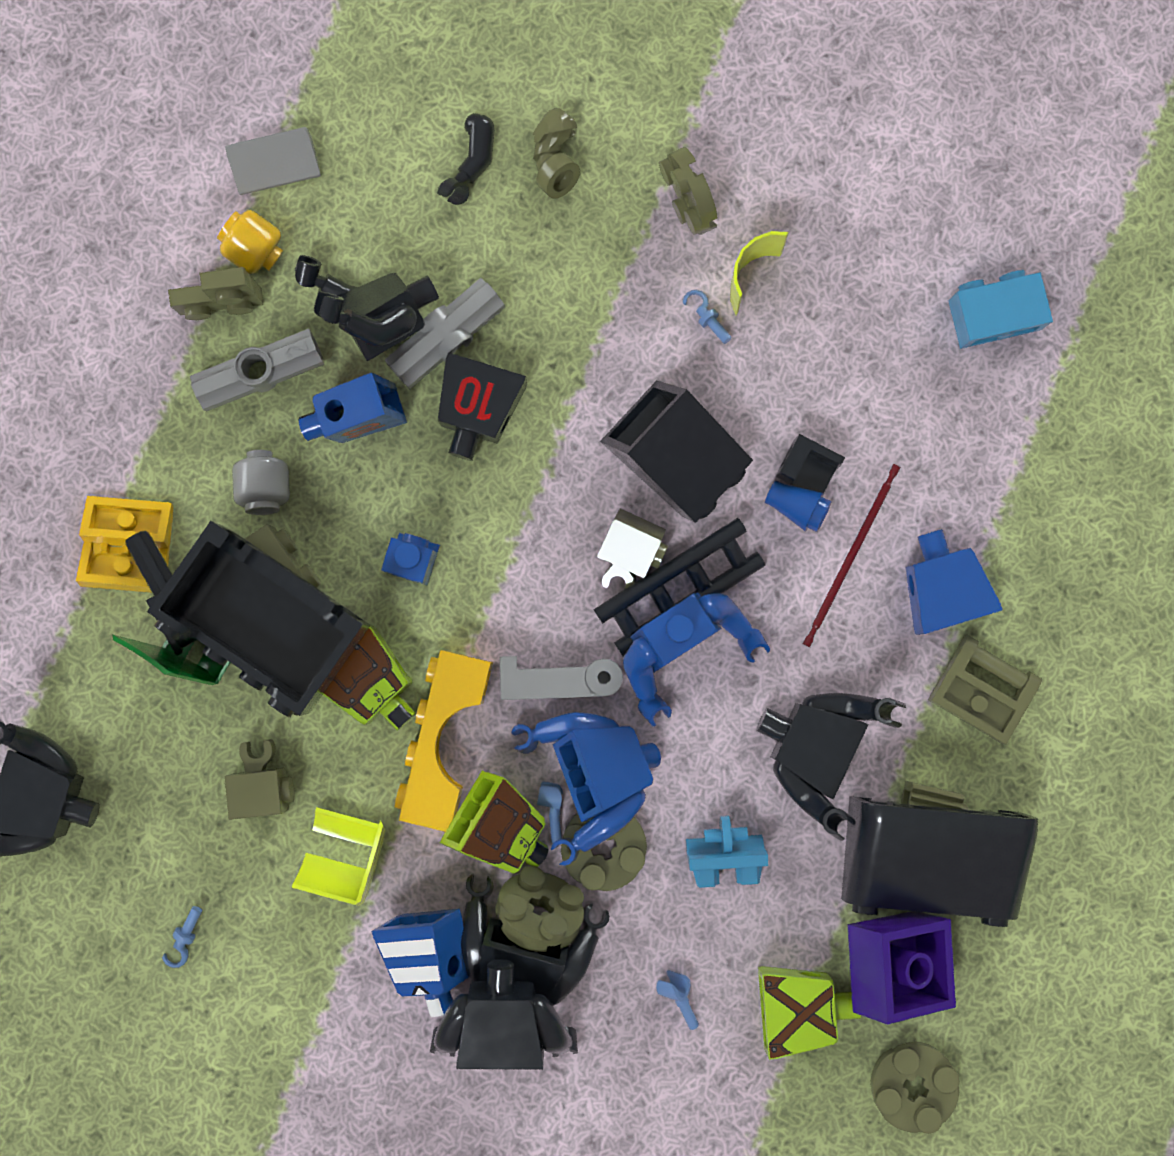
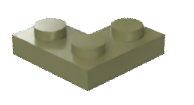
(219, 290)

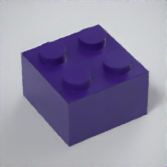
(901, 966)

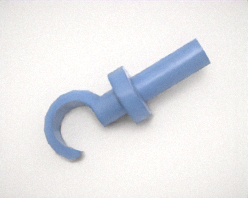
(708, 317)
(184, 936)

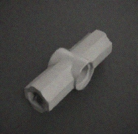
(445, 332)
(231, 379)

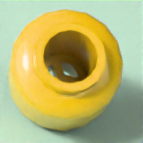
(250, 241)

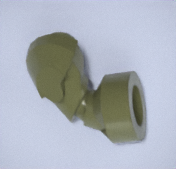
(556, 170)

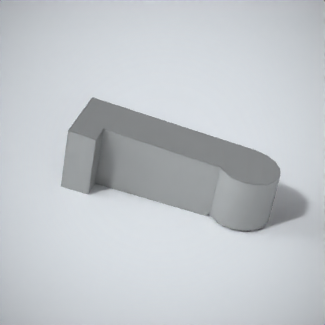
(599, 679)

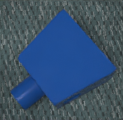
(947, 586)

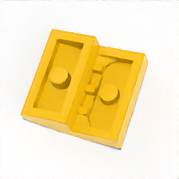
(110, 523)

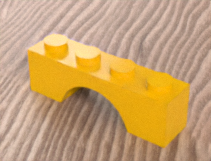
(431, 793)

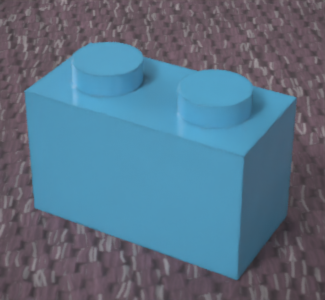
(1000, 309)

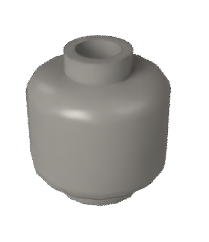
(260, 483)

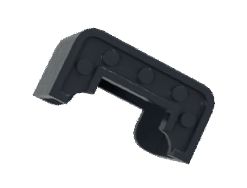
(258, 619)

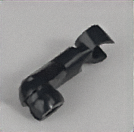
(479, 158)

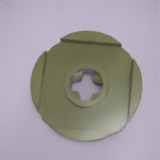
(694, 196)
(608, 875)
(543, 890)
(891, 1096)

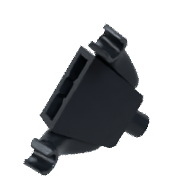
(374, 313)
(818, 747)
(38, 792)
(551, 972)
(502, 1025)

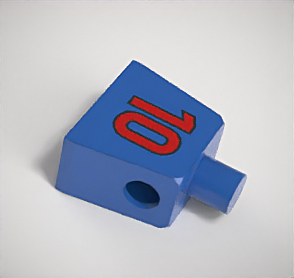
(368, 406)

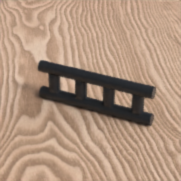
(687, 561)

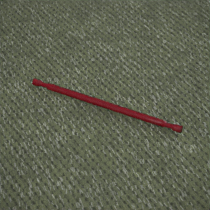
(851, 555)

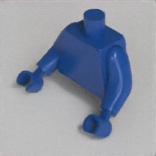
(677, 633)
(602, 770)

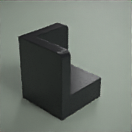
(809, 465)

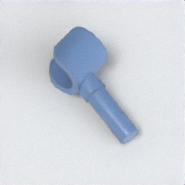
(551, 796)
(678, 990)

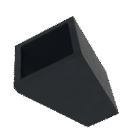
(678, 450)

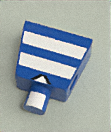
(424, 955)

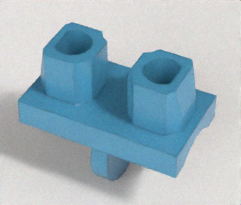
(726, 850)

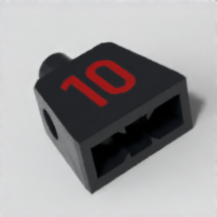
(477, 402)

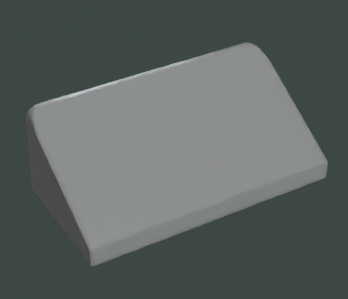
(273, 160)

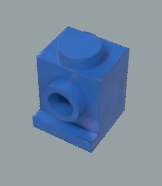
(410, 558)

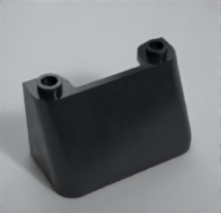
(937, 860)

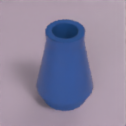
(799, 505)

